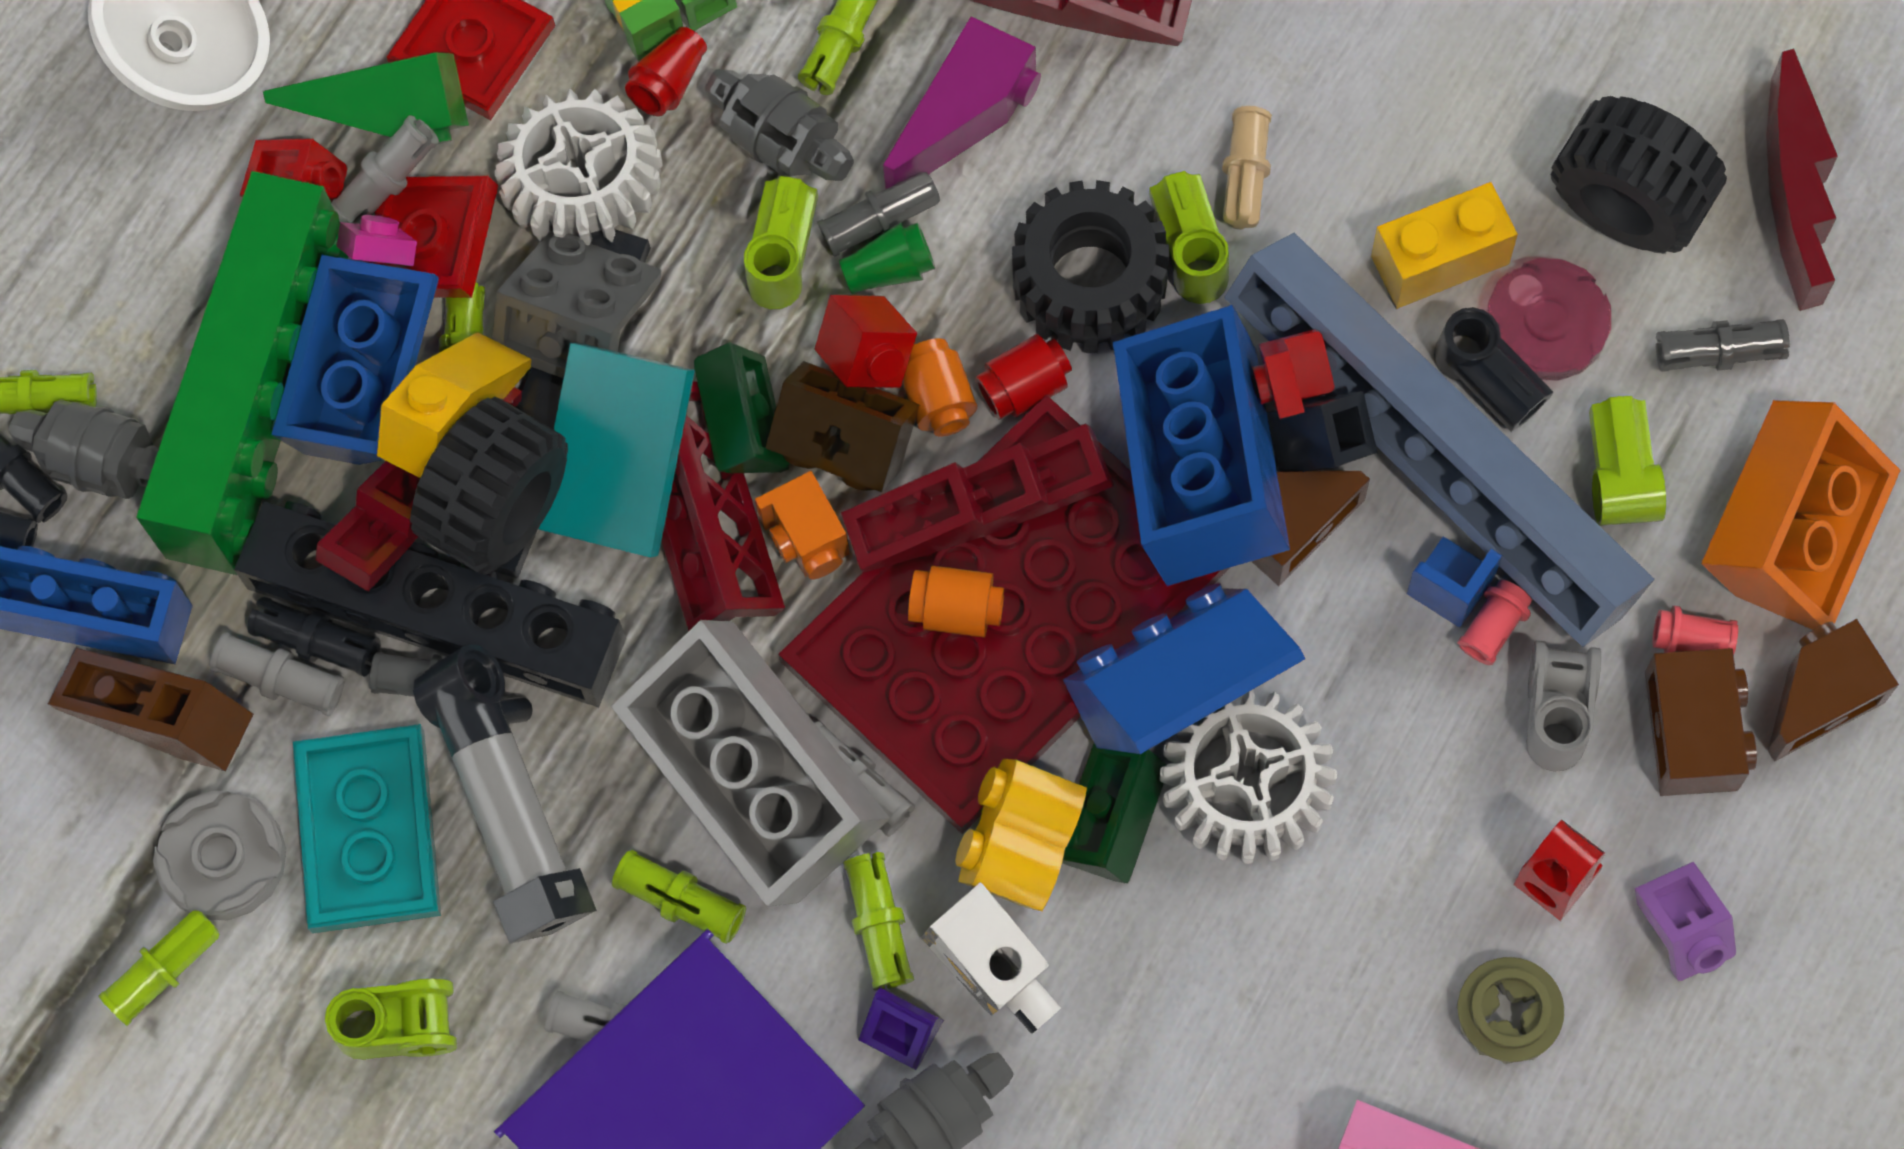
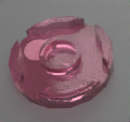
(1552, 316)

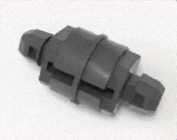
(779, 125)
(88, 447)
(939, 1106)

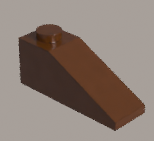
(153, 707)

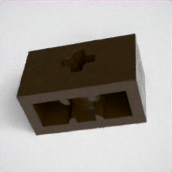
(841, 428)

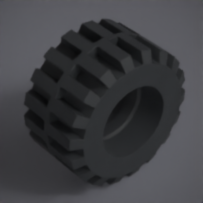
(1638, 174)
(1099, 221)
(489, 485)

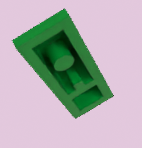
(383, 96)

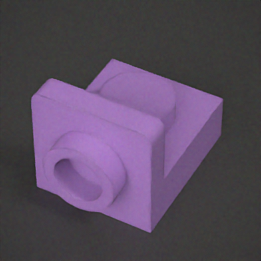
(1688, 920)

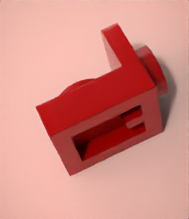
(300, 161)

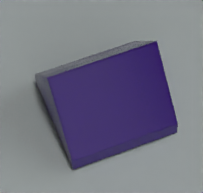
(899, 1028)

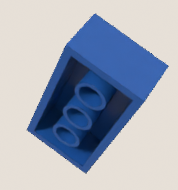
(1199, 447)

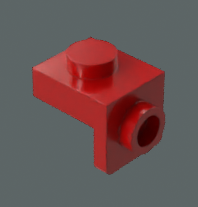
(1293, 371)

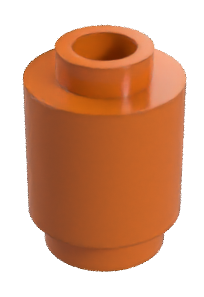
(940, 387)
(955, 601)

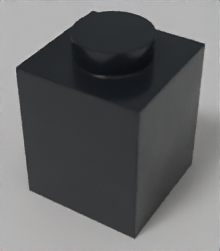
(1325, 435)

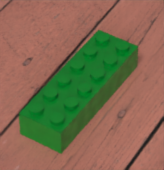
(218, 437)

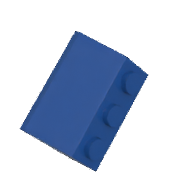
(351, 355)
(1179, 669)

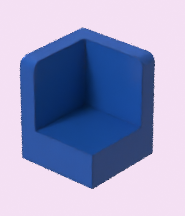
(1452, 580)

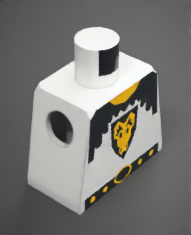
(981, 930)

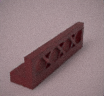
(698, 549)

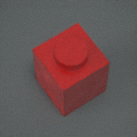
(865, 341)

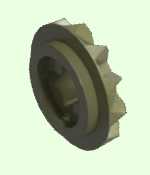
(1520, 982)

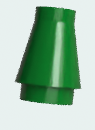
(889, 260)

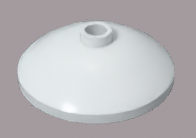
(215, 44)

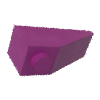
(966, 101)

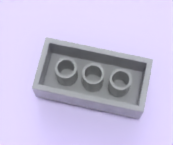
(749, 762)

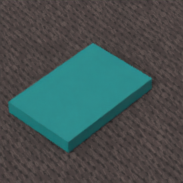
(623, 448)
(366, 829)

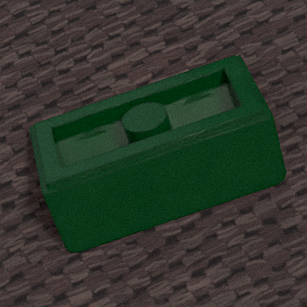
(738, 409)
(1115, 812)

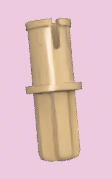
(1246, 166)

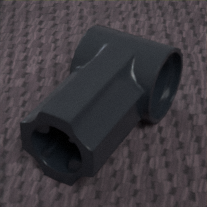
(1495, 373)

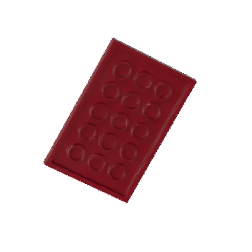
(960, 703)

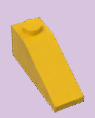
(441, 393)

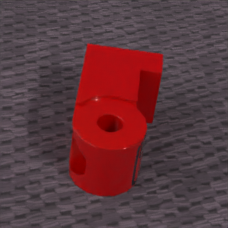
(1560, 870)

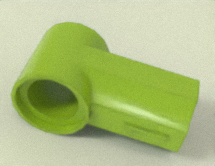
(1191, 236)
(781, 241)
(1625, 481)

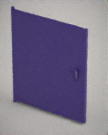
(689, 1068)

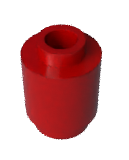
(1023, 376)

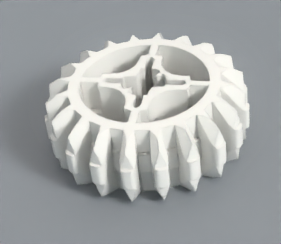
(602, 139)
(1274, 766)

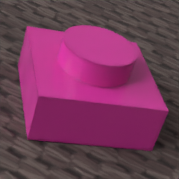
(376, 241)

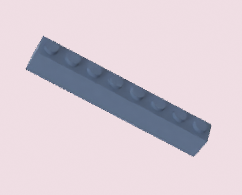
(1446, 443)

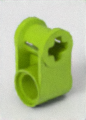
(398, 1020)

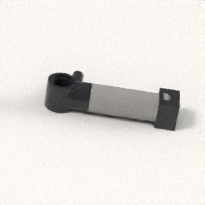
(466, 703)

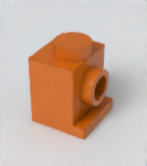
(804, 526)

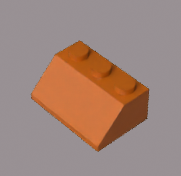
(1801, 513)

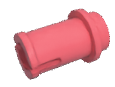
(1495, 621)
(1688, 632)

